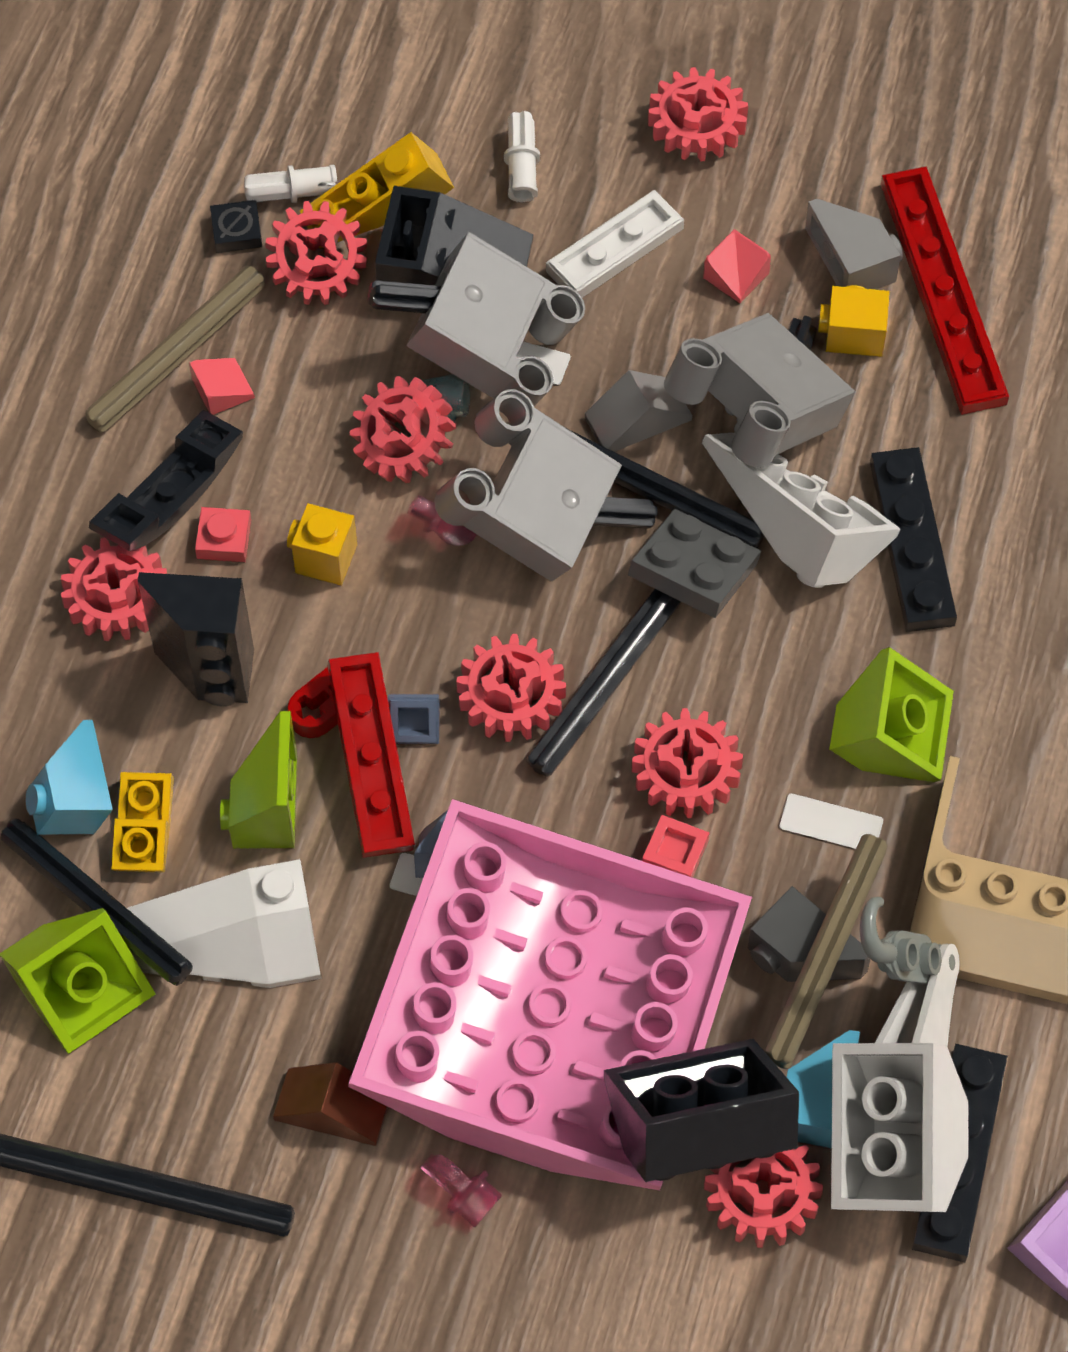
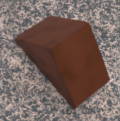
(322, 1102)

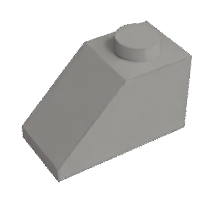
(853, 245)

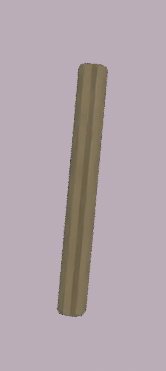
(174, 349)
(826, 950)

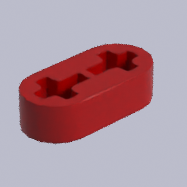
(314, 694)

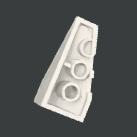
(803, 523)
(240, 927)

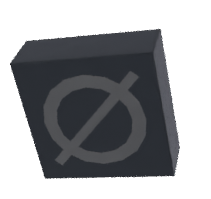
(236, 226)

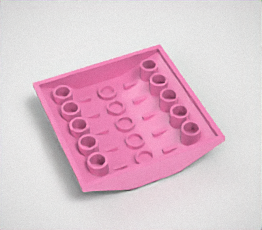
(531, 979)

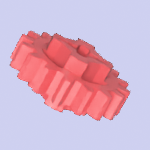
(697, 114)
(330, 265)
(393, 452)
(89, 588)
(528, 675)
(708, 754)
(784, 1190)

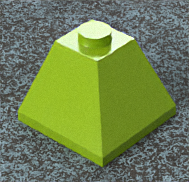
(894, 720)
(264, 791)
(78, 976)

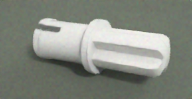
(521, 157)
(290, 183)

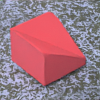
(737, 266)

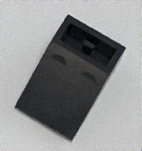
(428, 226)

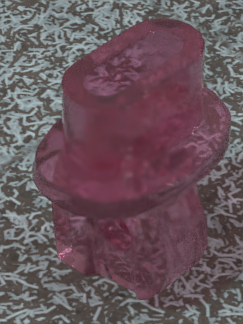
(425, 511)
(470, 1197)

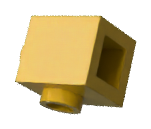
(855, 320)
(323, 543)

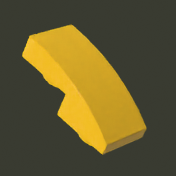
(142, 822)

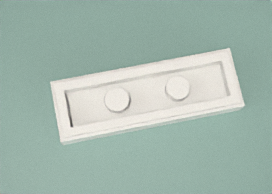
(615, 244)

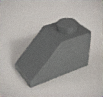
(786, 935)

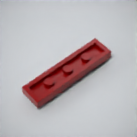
(370, 755)

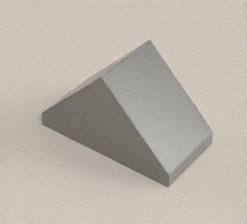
(635, 411)

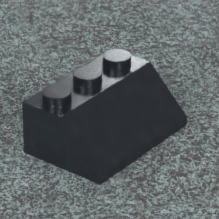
(201, 633)
(702, 1109)

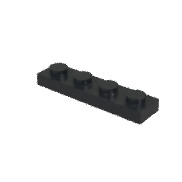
(917, 550)
(950, 1232)

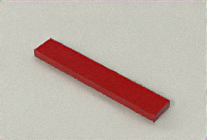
(944, 291)

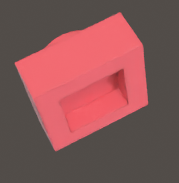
(223, 534)
(676, 846)

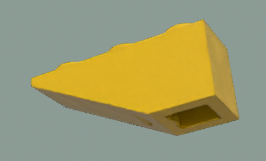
(370, 188)

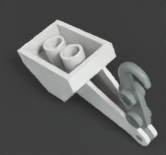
(901, 1099)

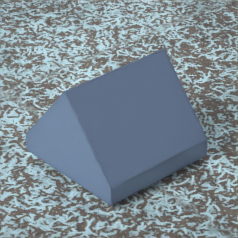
(415, 718)

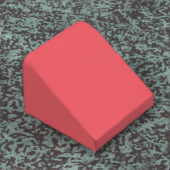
(220, 383)

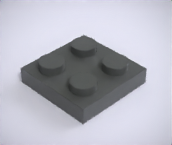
(694, 563)

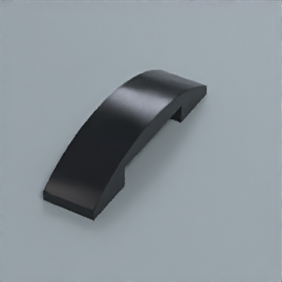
(172, 487)

